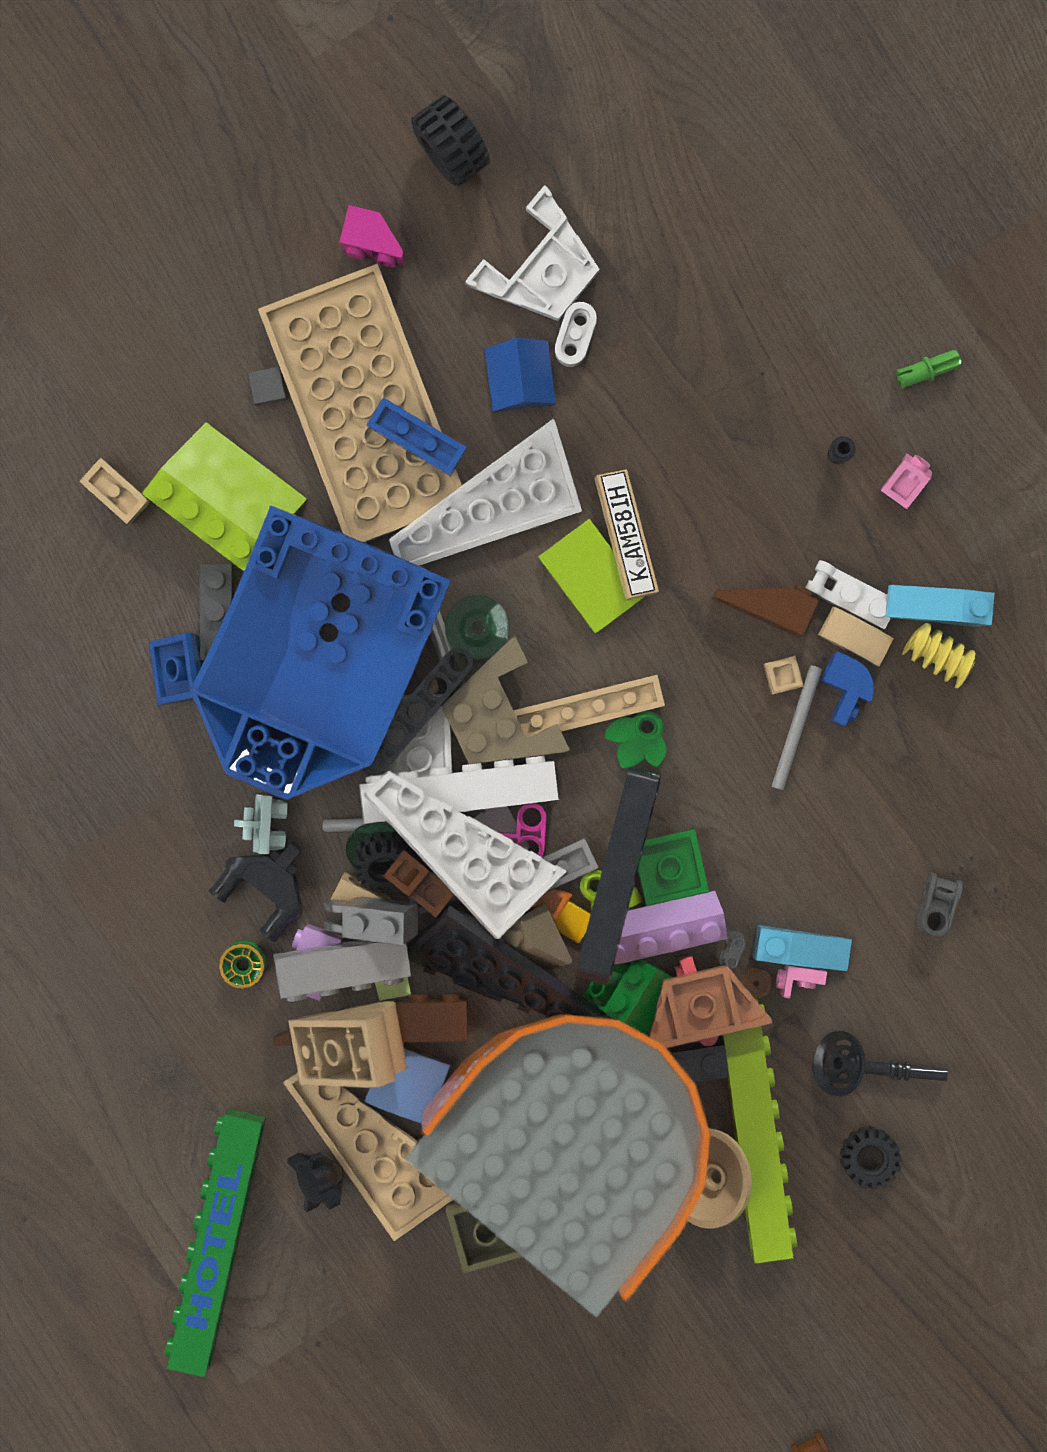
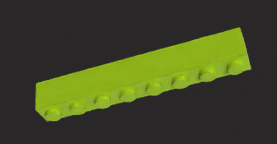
(756, 1134)

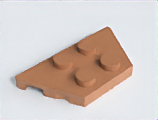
(704, 1007)

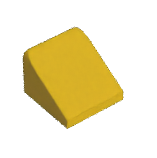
(573, 921)

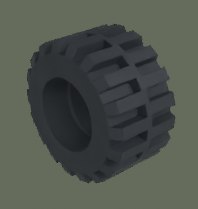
(450, 140)

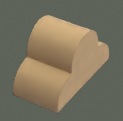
(349, 1046)

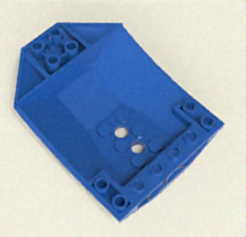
(280, 696)

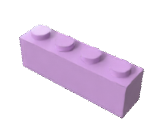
(671, 927)

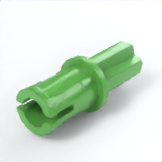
(928, 368)

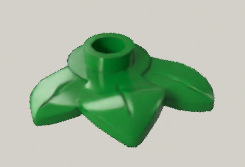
(634, 743)

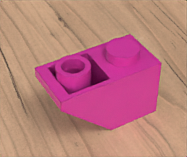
(369, 236)

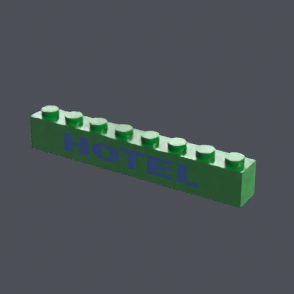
(216, 1242)

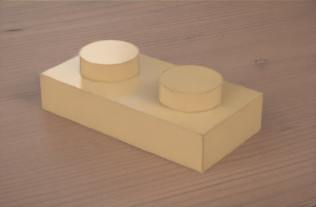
(114, 491)

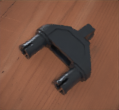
(273, 877)

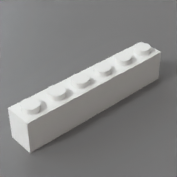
(478, 787)

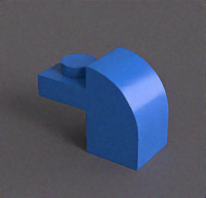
(853, 681)

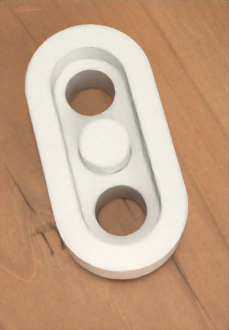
(575, 335)

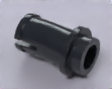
(846, 445)

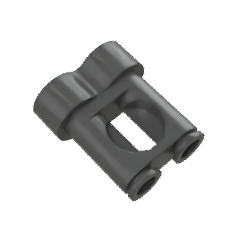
(733, 950)

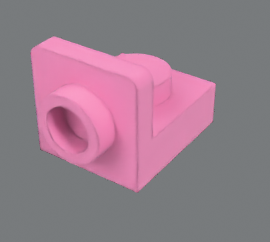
(908, 480)
(805, 977)

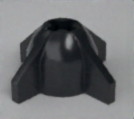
(319, 1179)

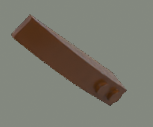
(423, 1019)

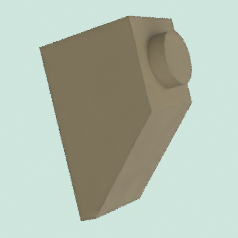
(538, 939)

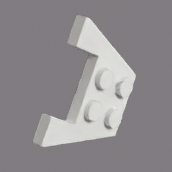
(551, 274)

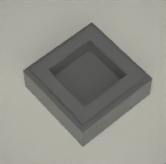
(267, 386)

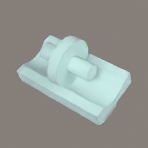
(264, 810)

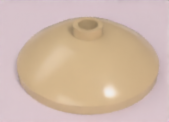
(724, 1199)

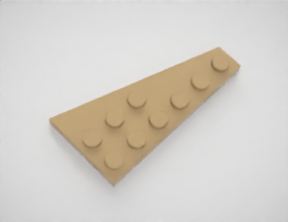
(371, 1154)

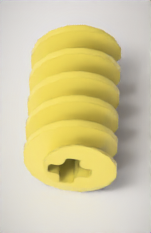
(941, 654)

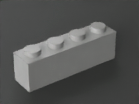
(339, 966)

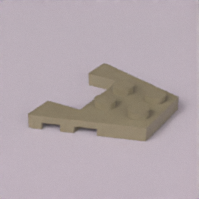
(486, 720)

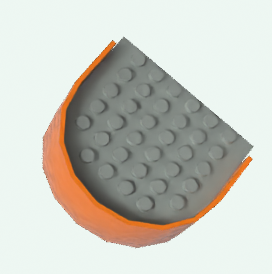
(572, 1149)

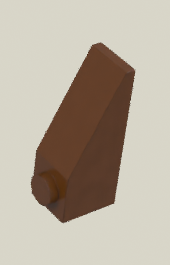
(779, 606)

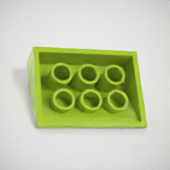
(220, 493)

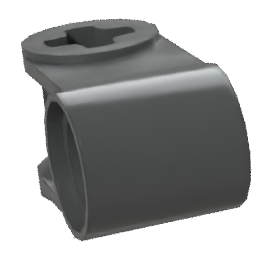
(938, 901)

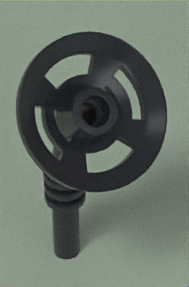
(850, 1066)

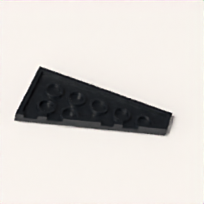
(492, 968)

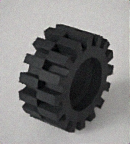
(374, 849)
(884, 1171)

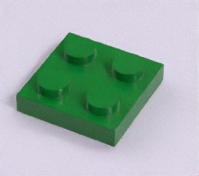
(672, 868)

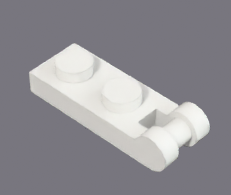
(850, 595)

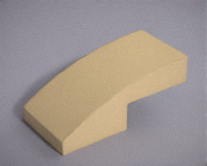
(855, 636)

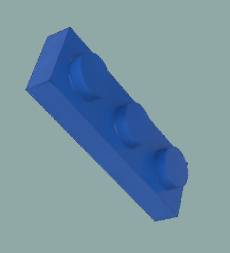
(416, 437)

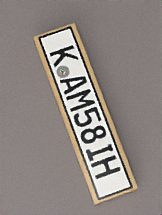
(626, 534)

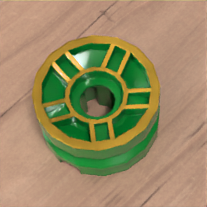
(233, 973)

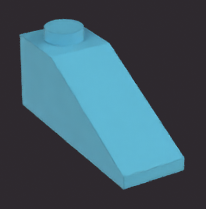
(940, 605)
(801, 948)

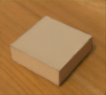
(783, 675)

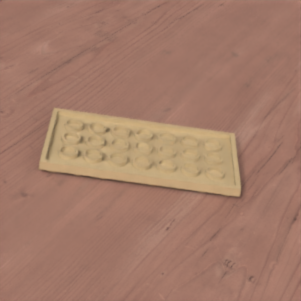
(339, 360)

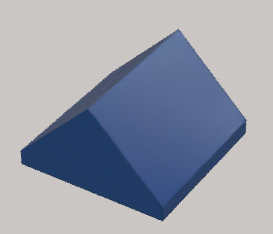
(520, 374)
(175, 667)

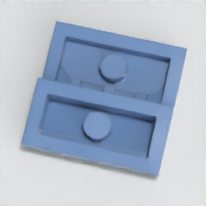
(412, 1087)

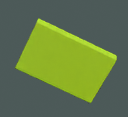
(588, 575)

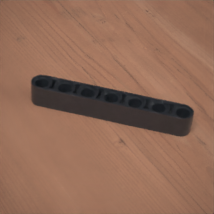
(618, 876)

